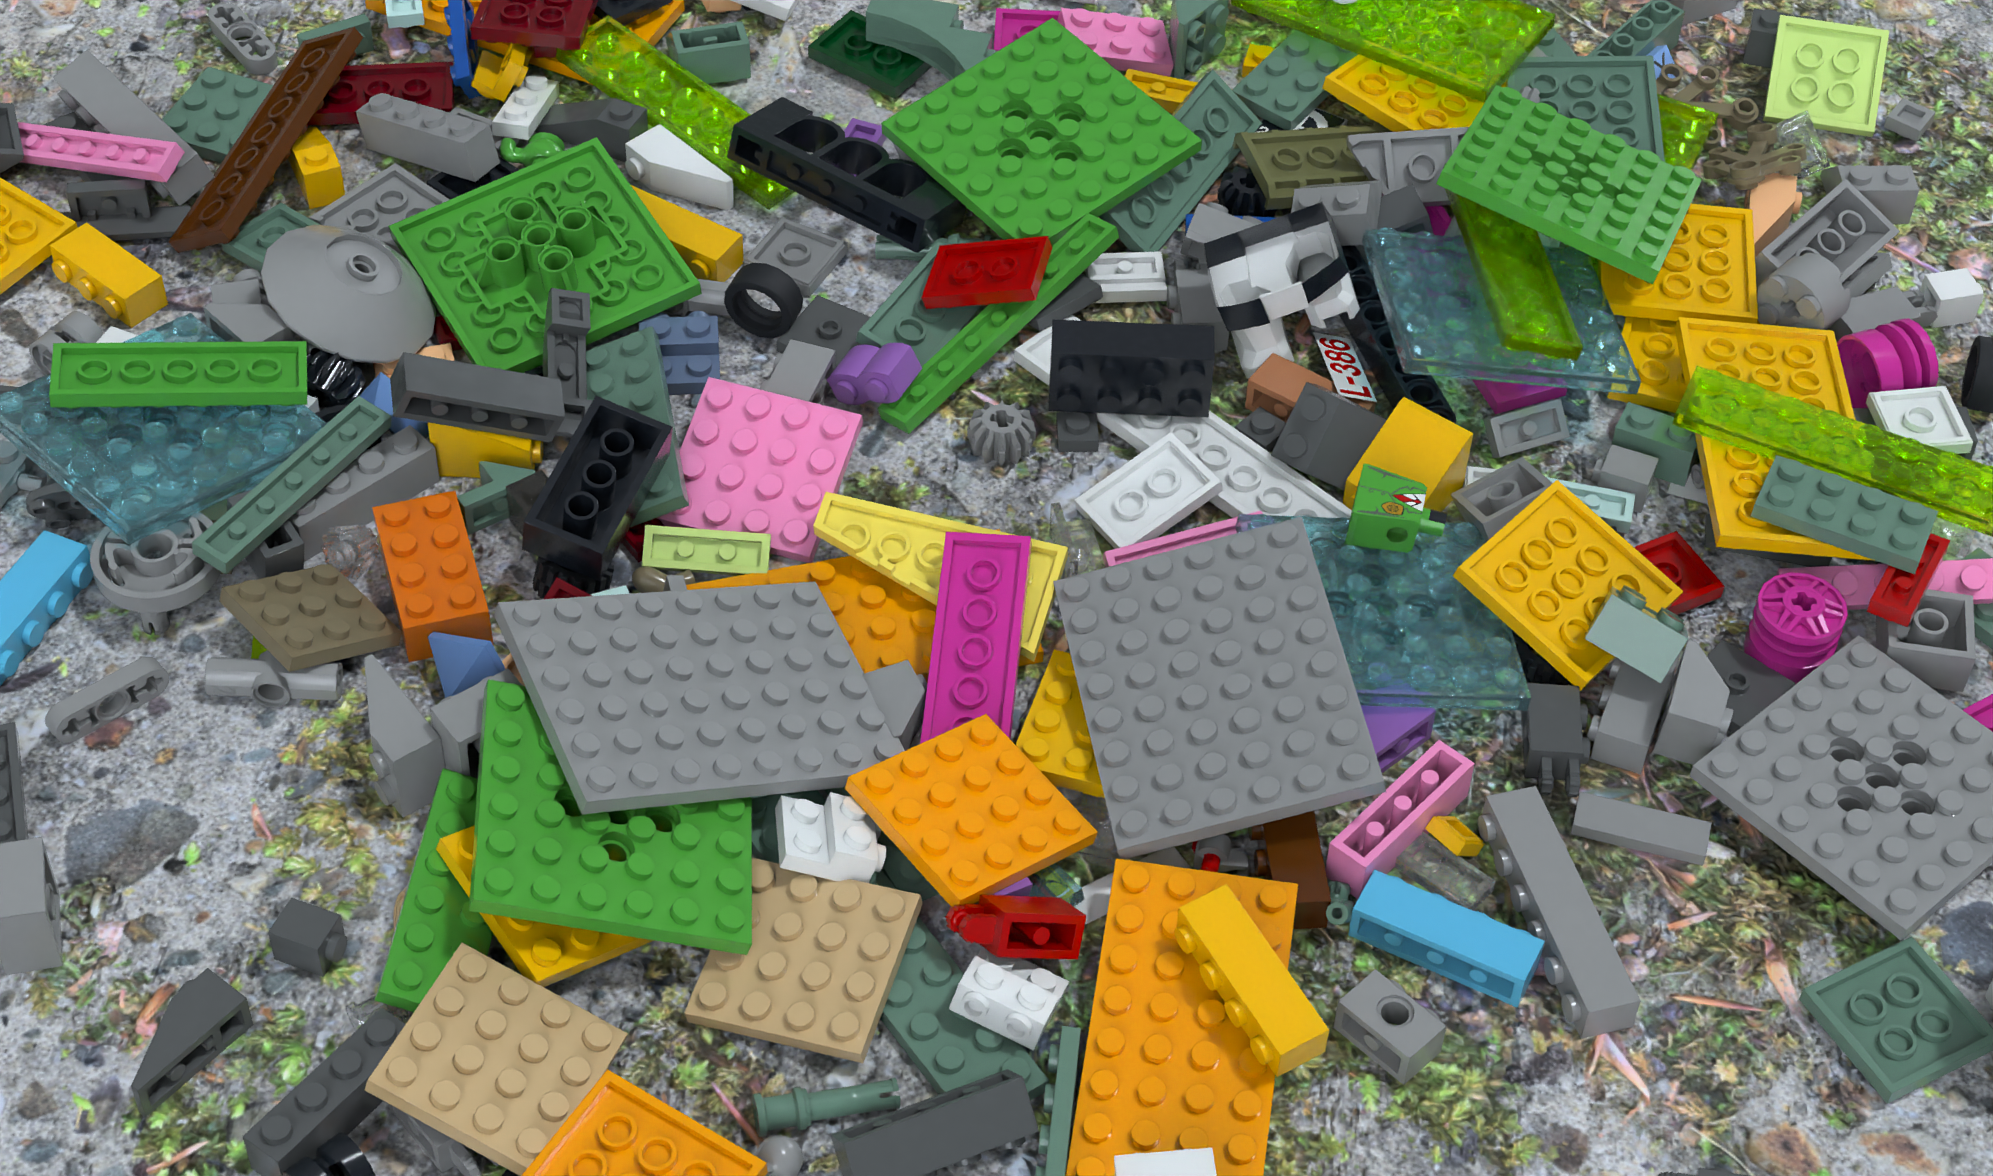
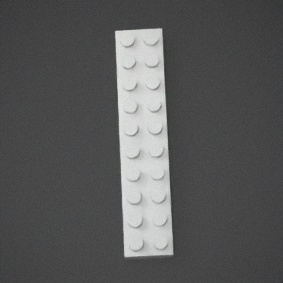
(1248, 472)

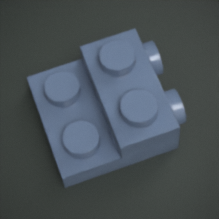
(687, 349)

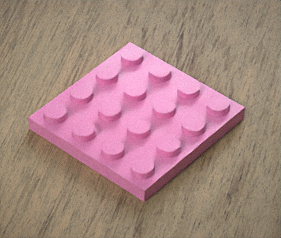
(763, 464)

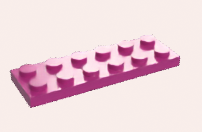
(977, 631)

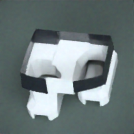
(1276, 272)

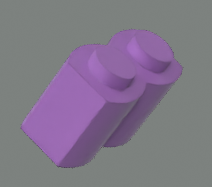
(874, 374)

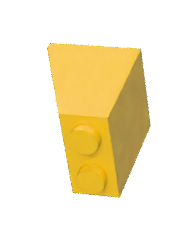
(1419, 448)
(462, 449)

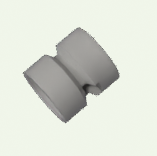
(72, 329)

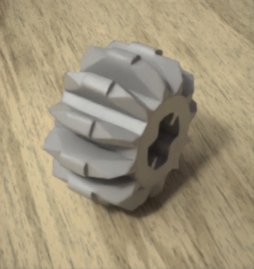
(1001, 432)

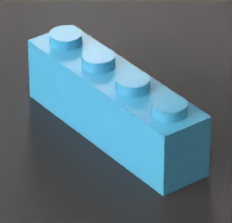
(38, 593)
(1446, 938)

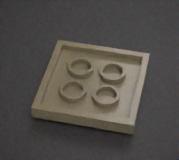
(310, 617)

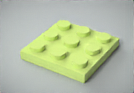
(1829, 72)

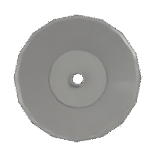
(348, 293)

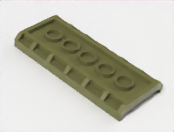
(1301, 158)

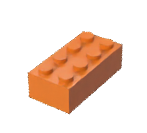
(431, 571)

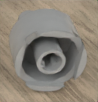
(1803, 294)

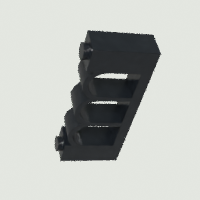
(777, 145)

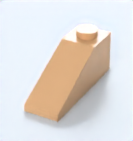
(1772, 207)

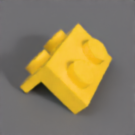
(497, 76)

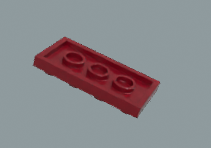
(417, 82)

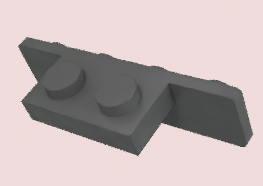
(122, 209)

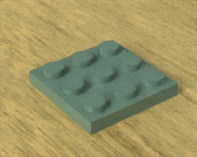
(216, 111)
(1899, 1019)

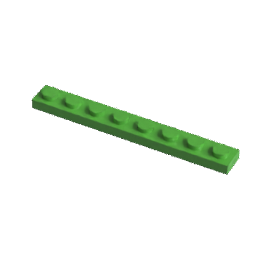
(996, 326)

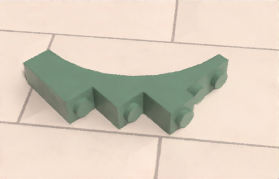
(928, 32)

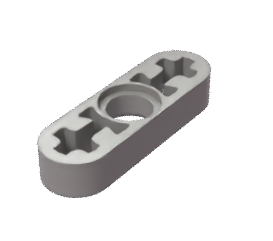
(266, 57)
(72, 721)

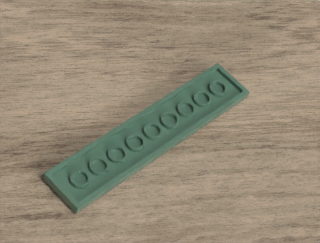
(917, 1012)

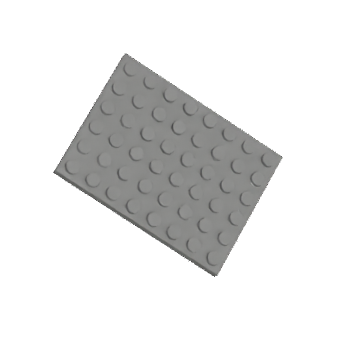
(1216, 689)
(696, 694)

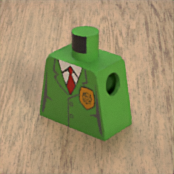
(1390, 512)

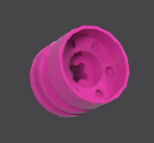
(1887, 359)
(1795, 624)

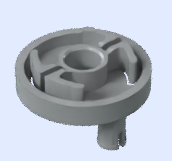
(157, 583)

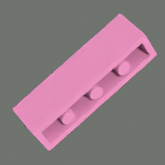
(1399, 816)

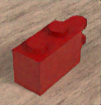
(1020, 926)

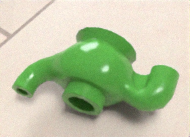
(539, 147)

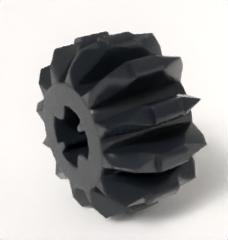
(1242, 194)
(332, 378)

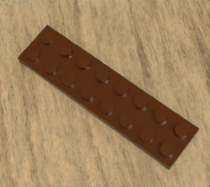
(266, 141)

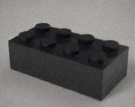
(1131, 368)
(597, 488)

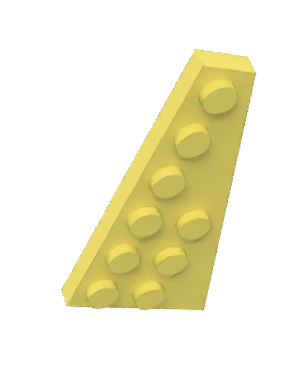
(911, 550)

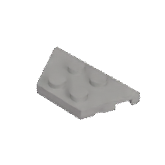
(1407, 159)

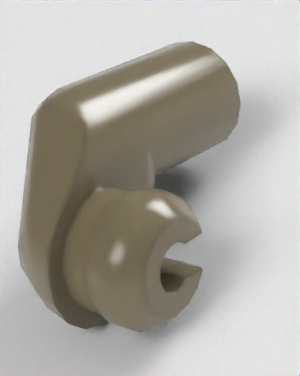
(651, 580)

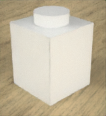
(1953, 296)

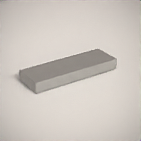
(1641, 828)

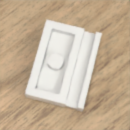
(1129, 277)

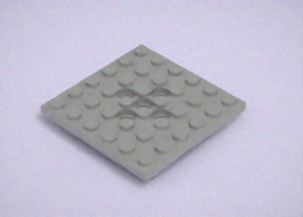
(1866, 785)

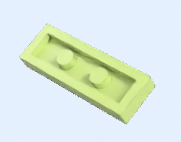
(705, 550)

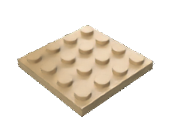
(814, 964)
(494, 1060)

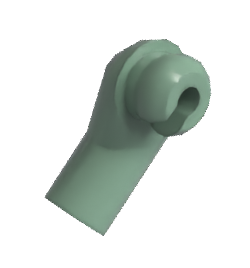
(1341, 908)

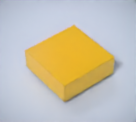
(1455, 835)

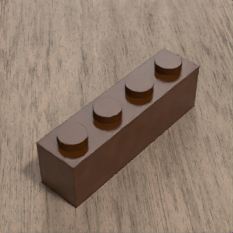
(1292, 853)

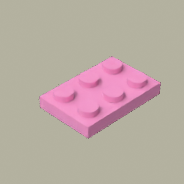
(1122, 39)

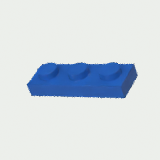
(459, 17)

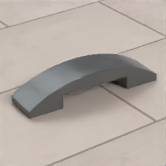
(565, 352)

